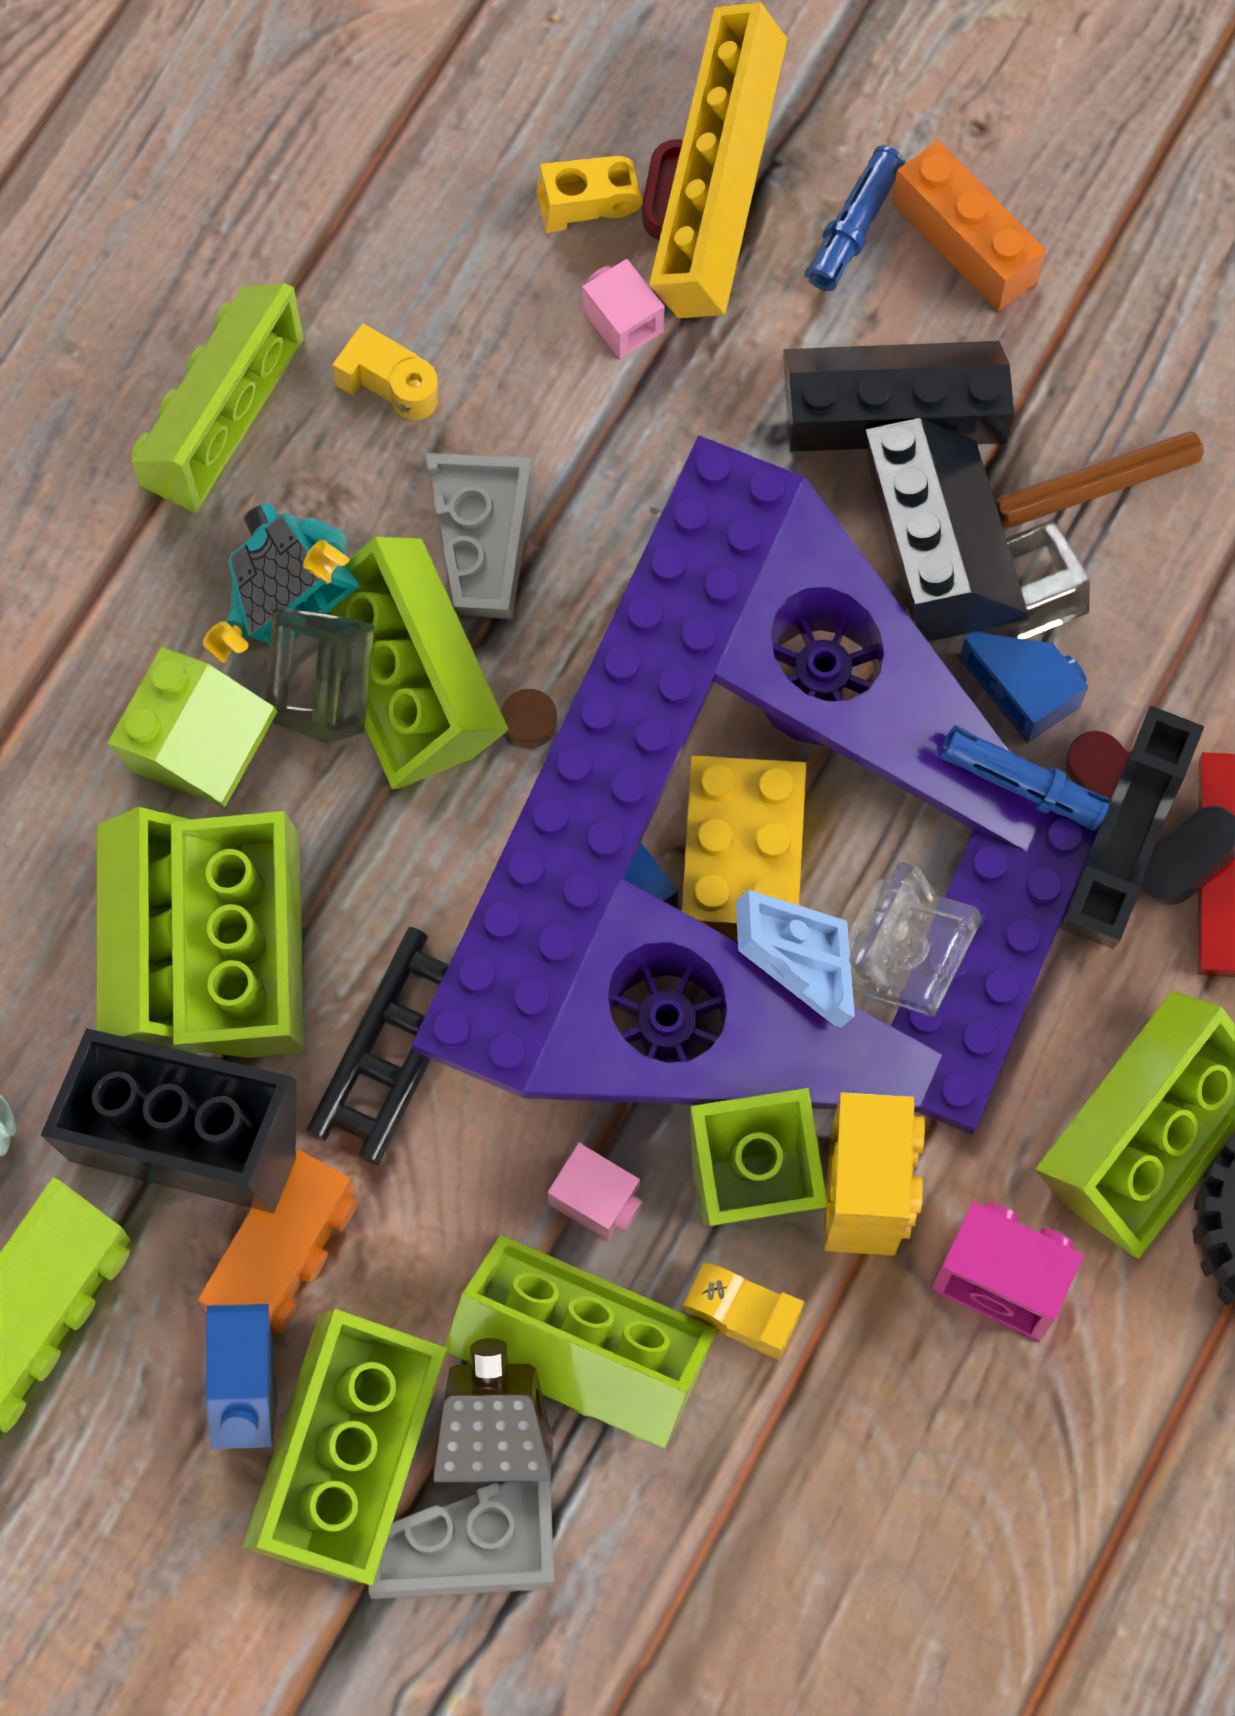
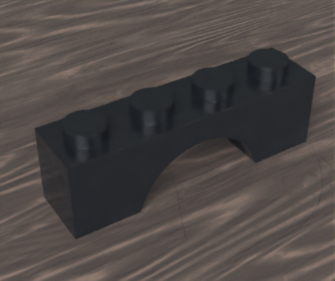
(1131, 827)

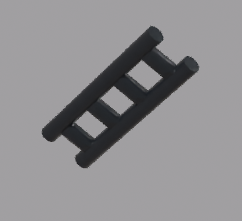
(359, 1060)

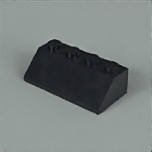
(850, 389)
(943, 529)
(177, 1120)

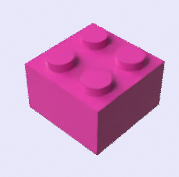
(1008, 1270)

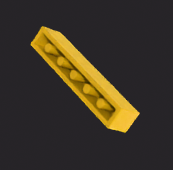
(719, 161)

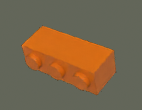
(968, 225)
(284, 1247)

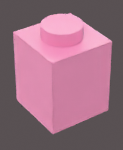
(622, 308)
(596, 1193)

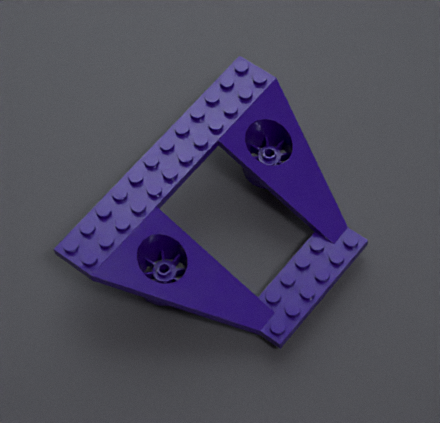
(559, 933)

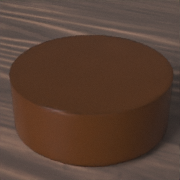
(529, 717)

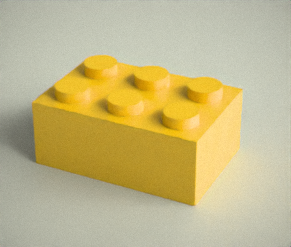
(741, 835)
(871, 1173)

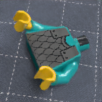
(284, 567)

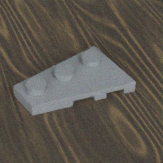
(483, 527)
(472, 1546)

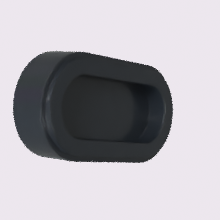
(1191, 855)

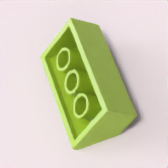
(219, 395)
(425, 684)
(135, 927)
(237, 935)
(1150, 1125)
(48, 1286)
(586, 1337)
(345, 1447)

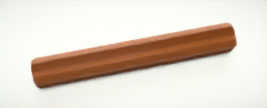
(1099, 479)

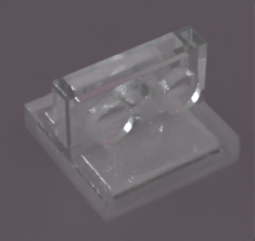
(909, 941)

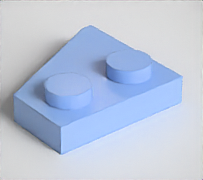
(800, 951)

